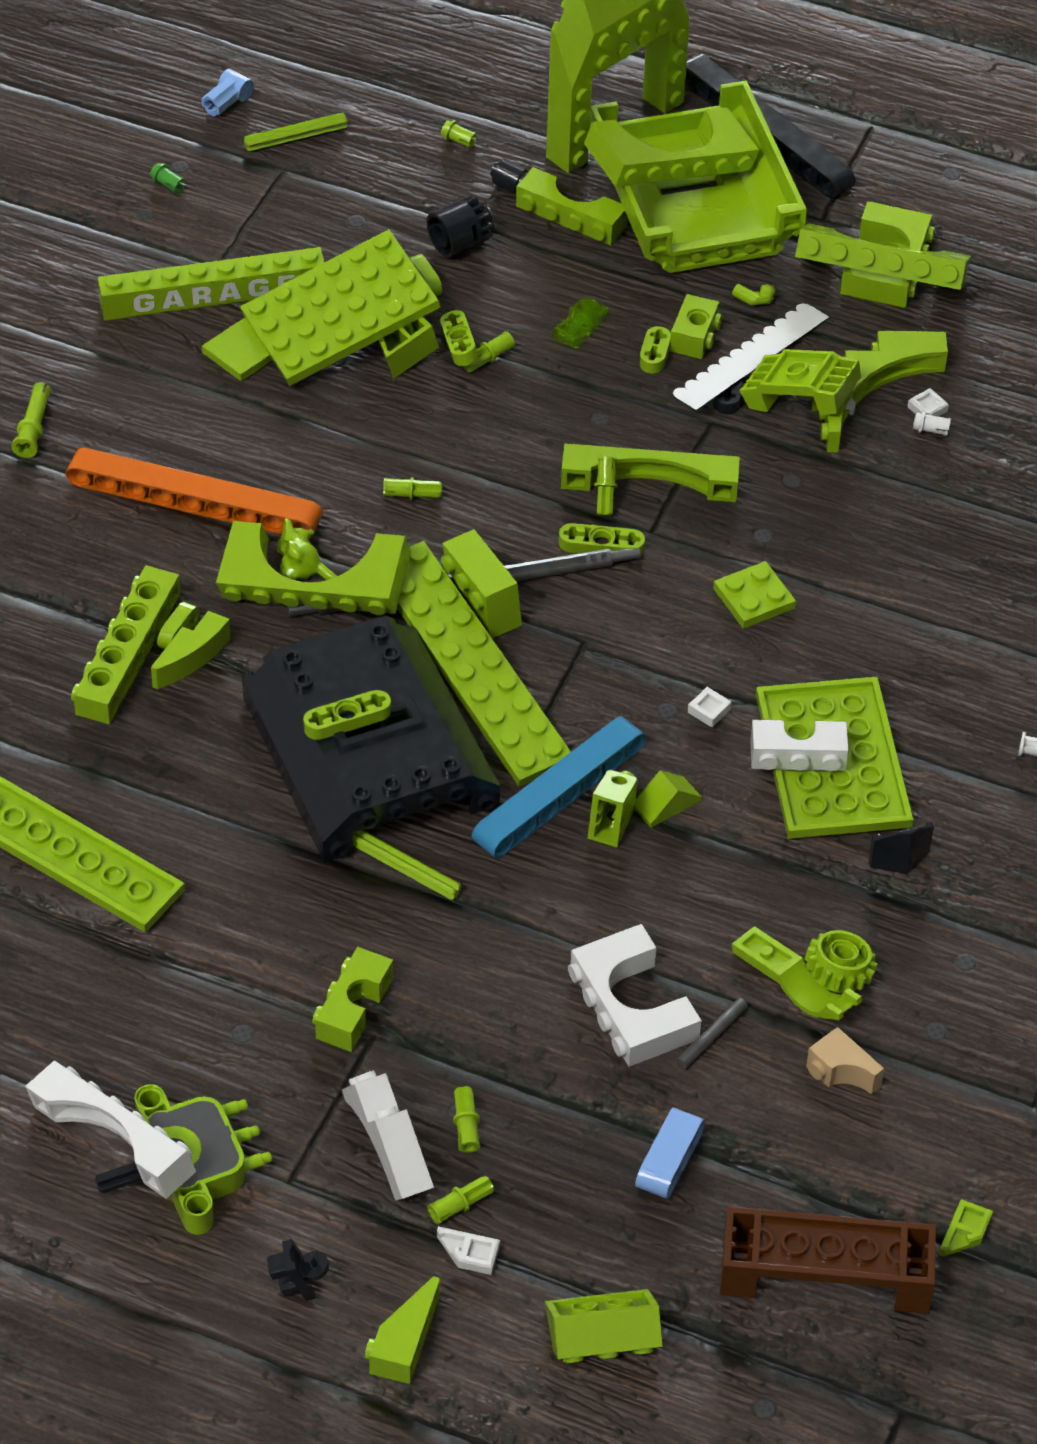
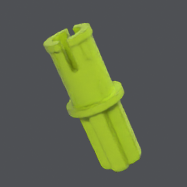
(489, 351)
(606, 484)
(411, 488)
(466, 1120)
(460, 1199)

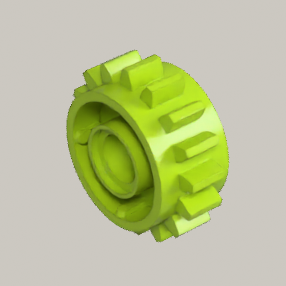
(840, 961)

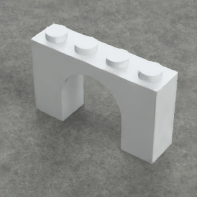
(634, 1032)

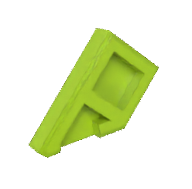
(966, 1228)

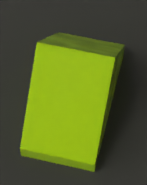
(665, 797)

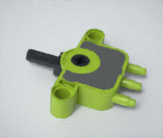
(214, 1146)

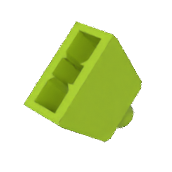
(616, 794)

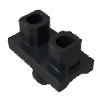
(296, 1270)

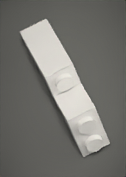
(390, 1133)

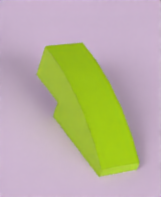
(191, 650)

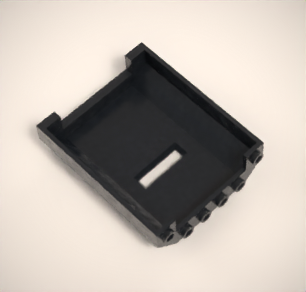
(378, 773)

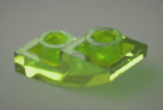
(580, 323)

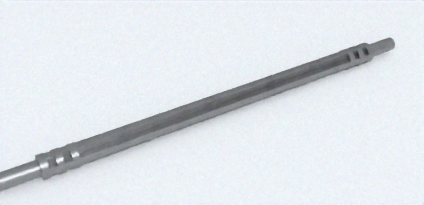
(532, 570)

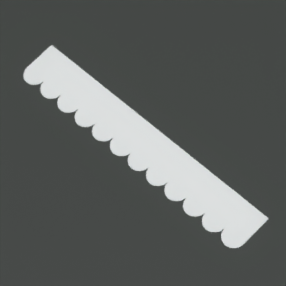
(746, 360)

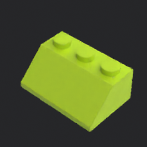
(604, 1325)

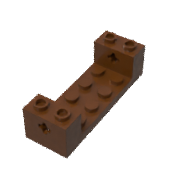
(829, 1251)

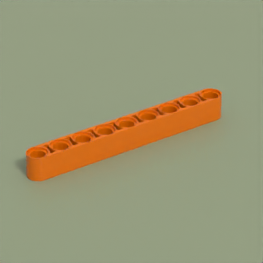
(189, 491)

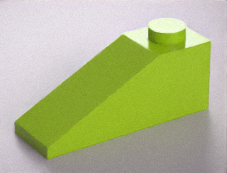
(402, 1335)

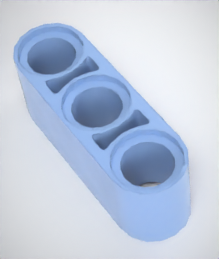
(670, 1153)

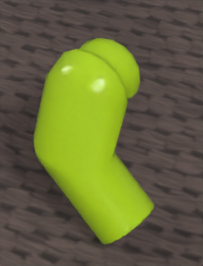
(754, 298)

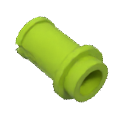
(454, 132)

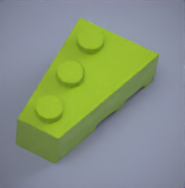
(483, 582)

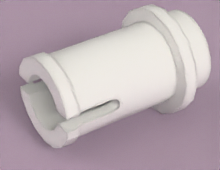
(931, 423)

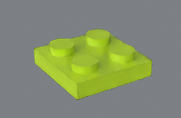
(754, 594)

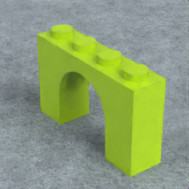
(892, 228)

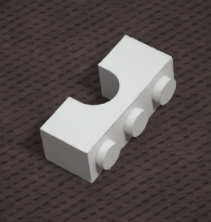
(776, 750)

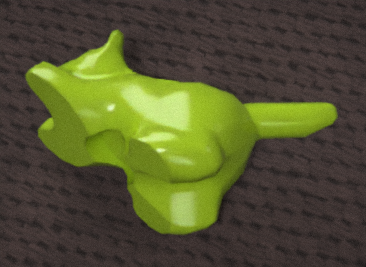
(299, 556)

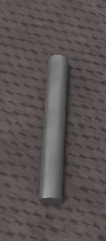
(712, 1033)

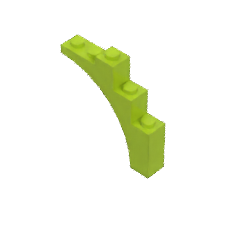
(891, 358)

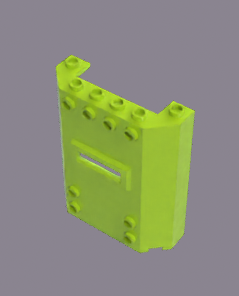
(758, 204)

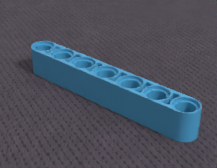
(558, 787)

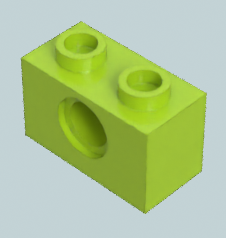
(695, 326)

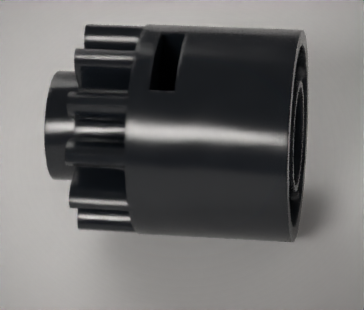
(459, 226)

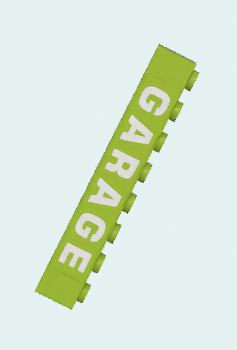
(201, 283)

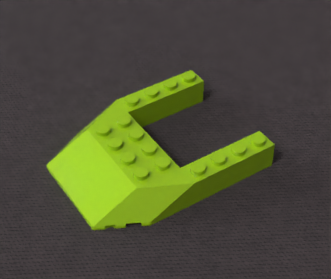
(590, 41)

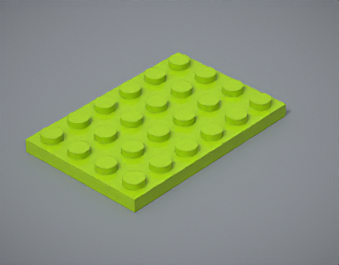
(339, 307)
(872, 787)

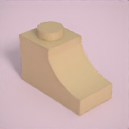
(841, 1061)

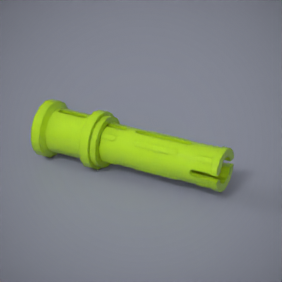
(30, 428)

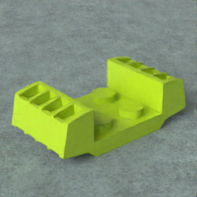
(802, 374)

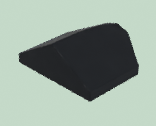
(901, 850)

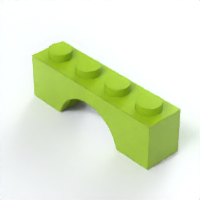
(597, 219)

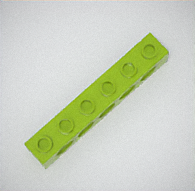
(126, 644)

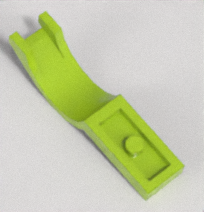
(790, 972)

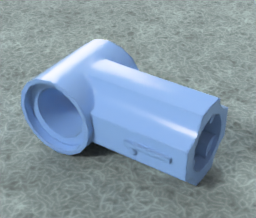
(231, 87)

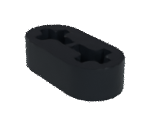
(733, 405)

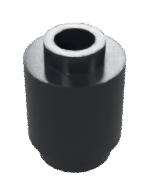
(507, 174)

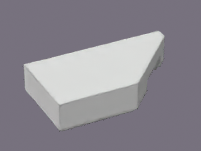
(470, 1250)

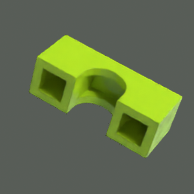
(362, 977)

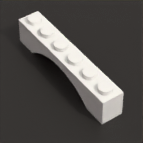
(68, 1098)

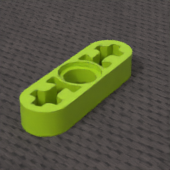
(464, 341)
(580, 531)
(324, 714)

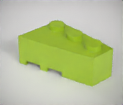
(408, 345)

